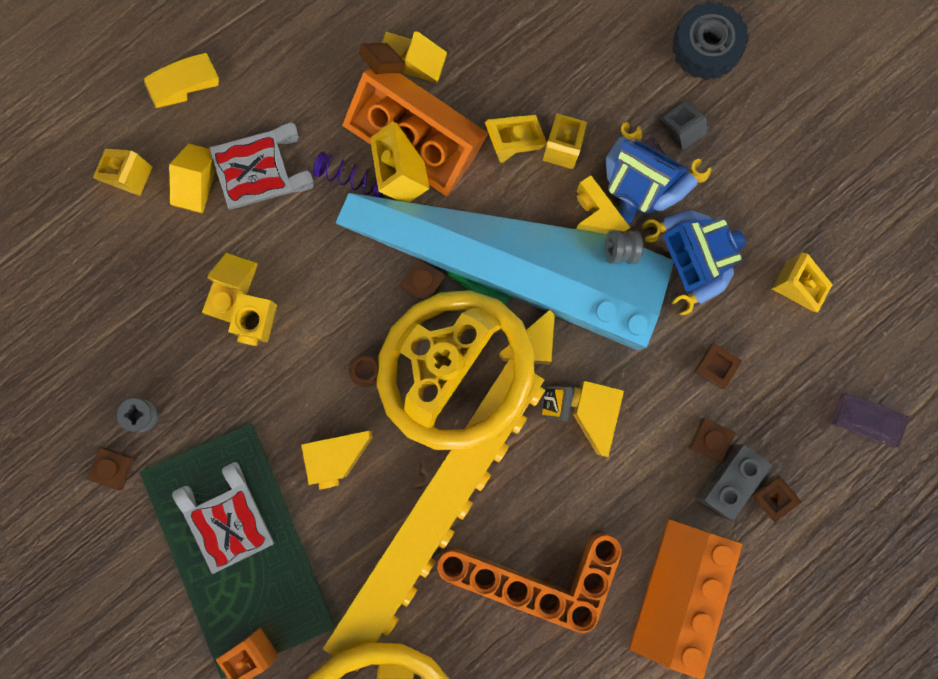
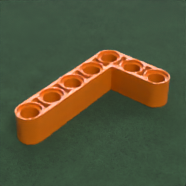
(535, 589)

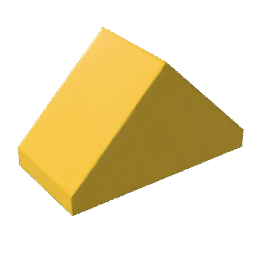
(565, 141)
(123, 170)
(191, 178)
(803, 282)
(541, 338)

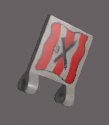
(254, 168)
(227, 525)

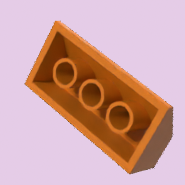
(436, 131)
(685, 598)

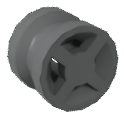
(623, 247)
(146, 415)

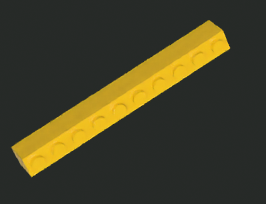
(427, 526)

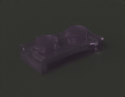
(870, 420)

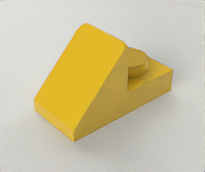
(421, 56)
(515, 135)
(605, 215)
(229, 278)

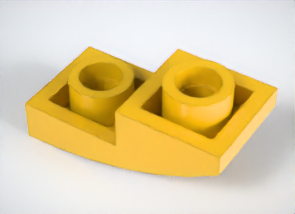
(175, 80)

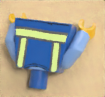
(647, 177)
(701, 251)

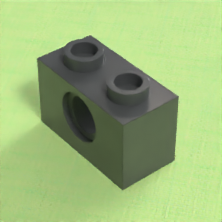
(733, 481)

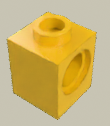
(248, 305)

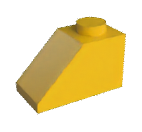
(398, 165)
(597, 413)
(333, 458)

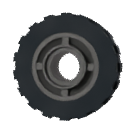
(718, 24)

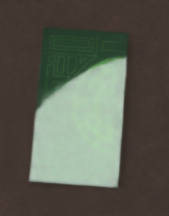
(264, 590)

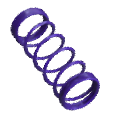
(320, 164)

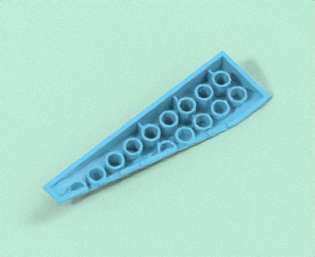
(525, 260)

